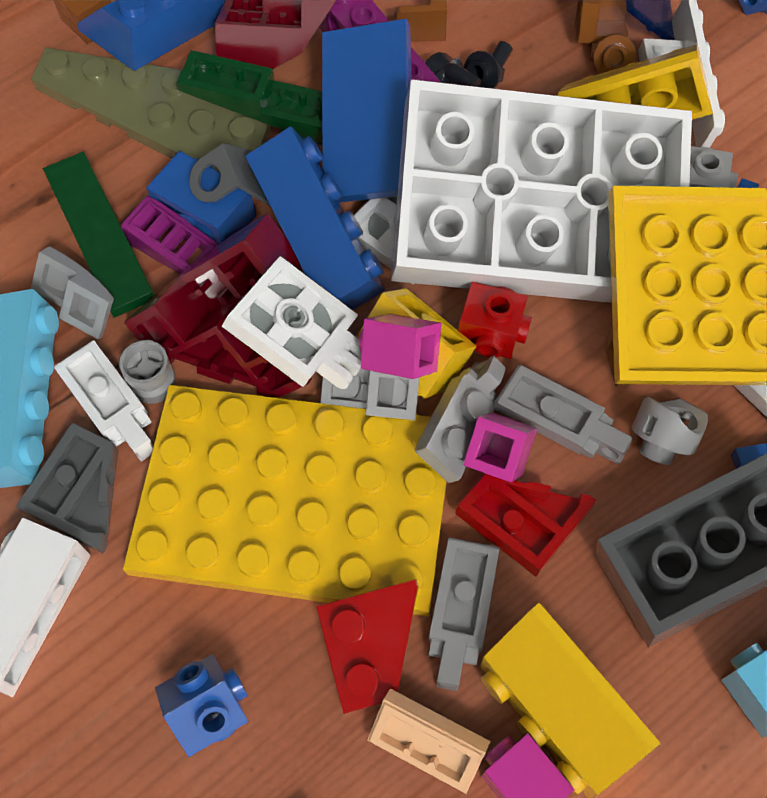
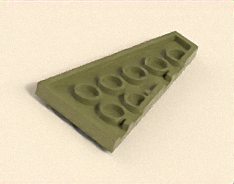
(144, 104)

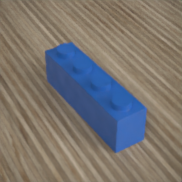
(314, 220)

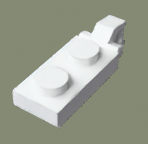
(106, 398)

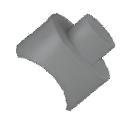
(665, 431)

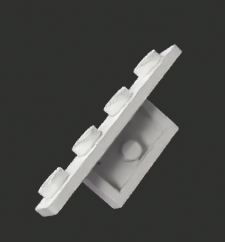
(687, 32)

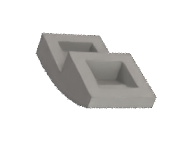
(78, 293)
(377, 393)

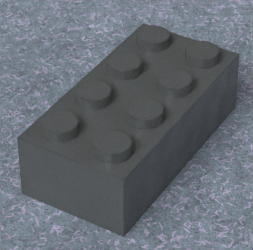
(691, 553)

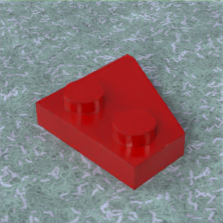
(523, 518)
(368, 642)

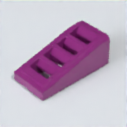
(151, 221)

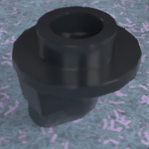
(489, 66)
(451, 70)

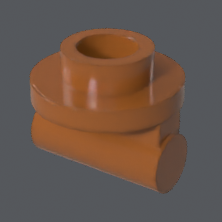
(612, 52)

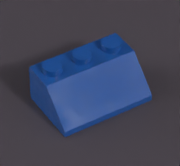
(148, 28)

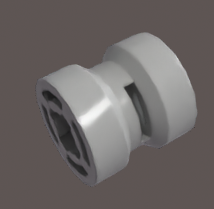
(139, 365)

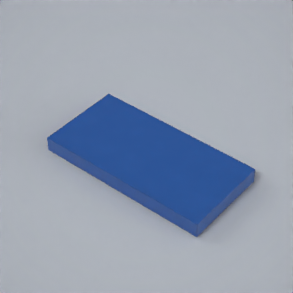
(364, 105)

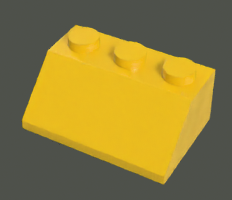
(664, 81)
(566, 703)

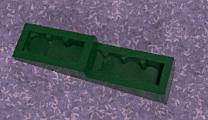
(253, 93)
(98, 233)

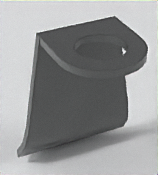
(234, 174)

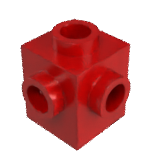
(494, 320)

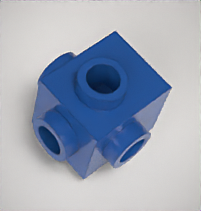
(202, 704)

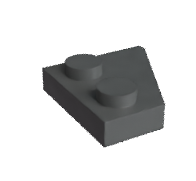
(75, 488)

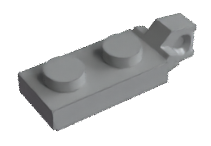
(561, 415)
(455, 418)
(462, 608)

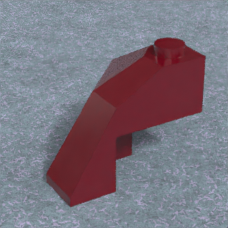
(267, 30)
(193, 307)

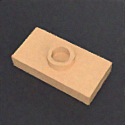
(428, 740)

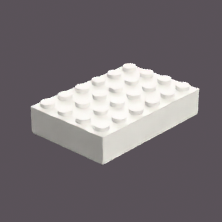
(520, 186)

